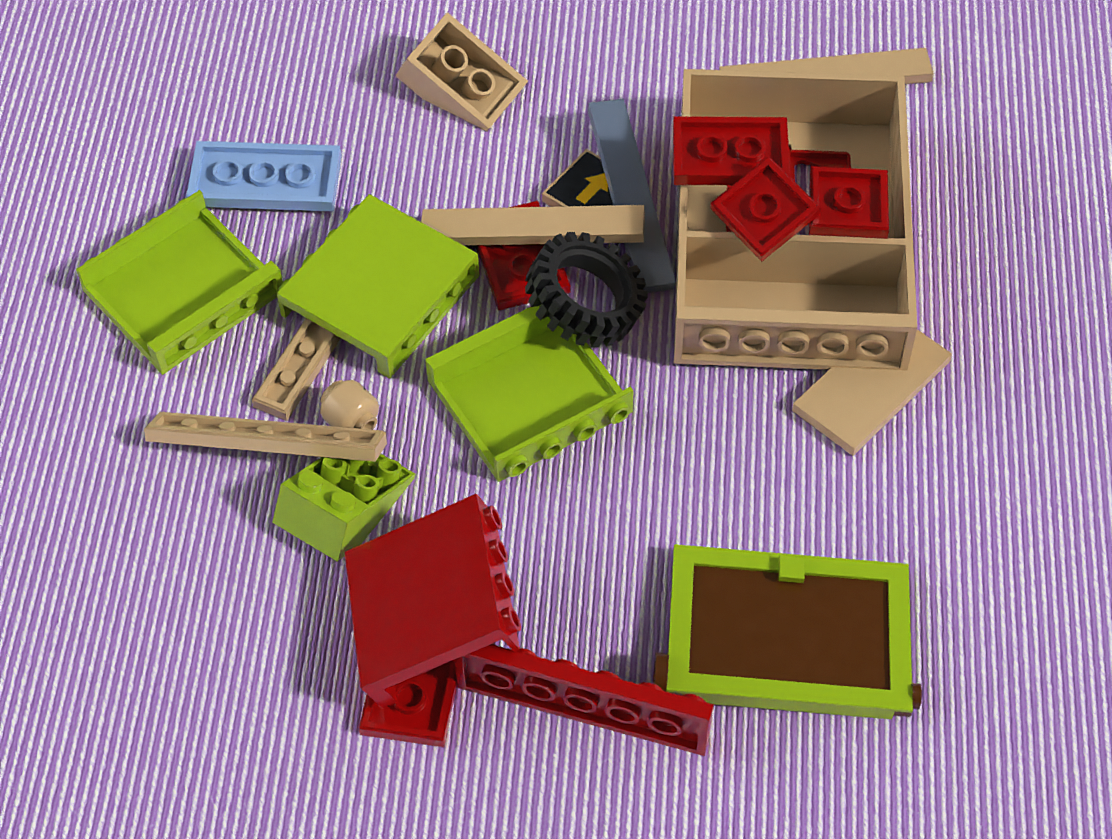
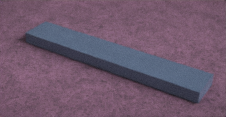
(630, 187)

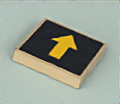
(580, 184)

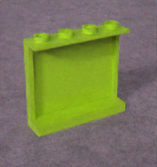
(381, 282)
(178, 283)
(525, 392)

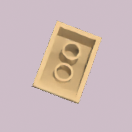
(461, 74)

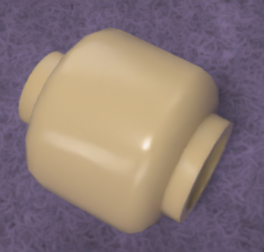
(349, 405)

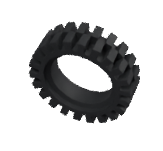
(567, 313)

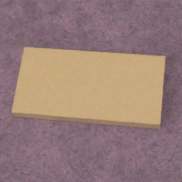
(858, 402)

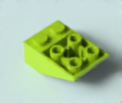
(339, 501)

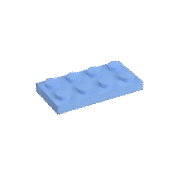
(266, 175)

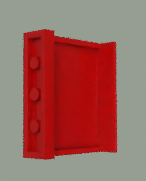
(429, 595)

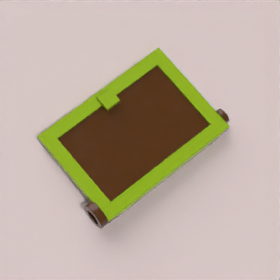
(790, 633)

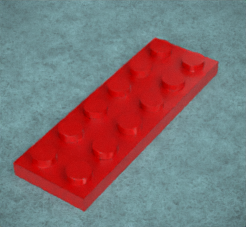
(588, 696)

